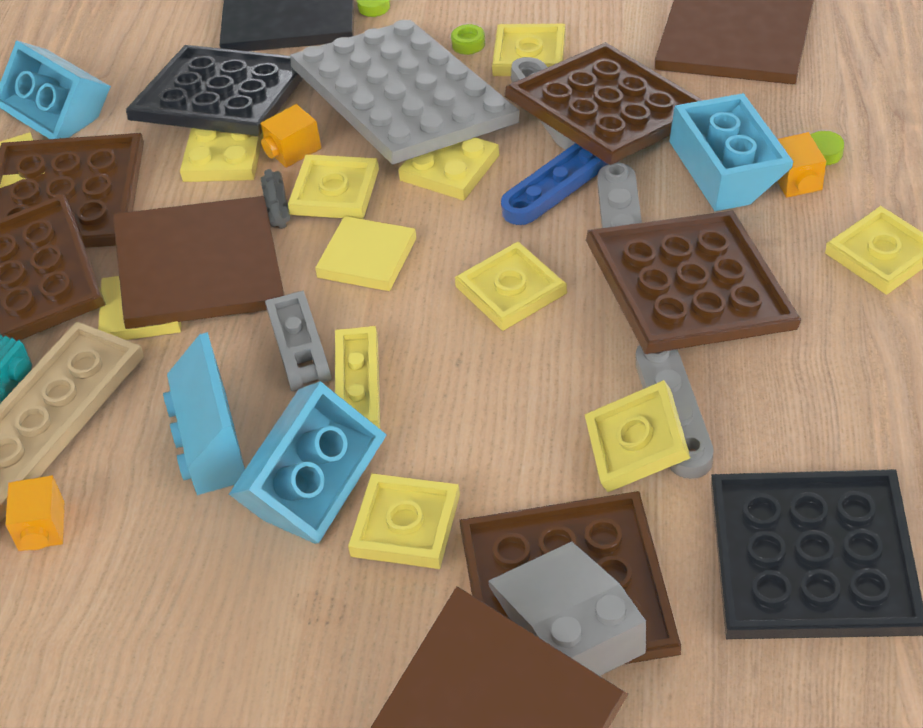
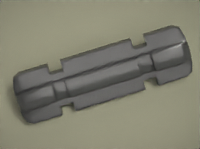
(275, 198)

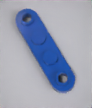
(549, 185)

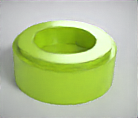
(373, 8)
(468, 39)
(830, 145)

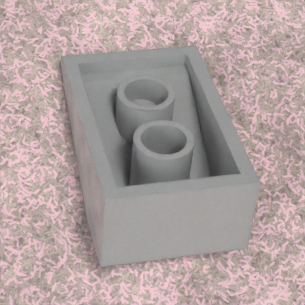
(574, 608)

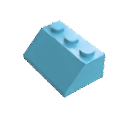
(50, 92)
(728, 150)
(203, 420)
(308, 463)

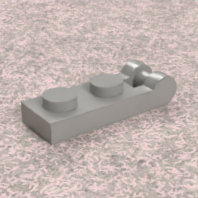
(297, 339)

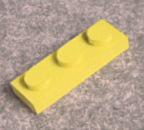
(358, 370)

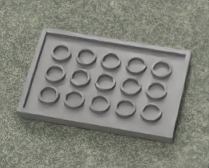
(403, 90)

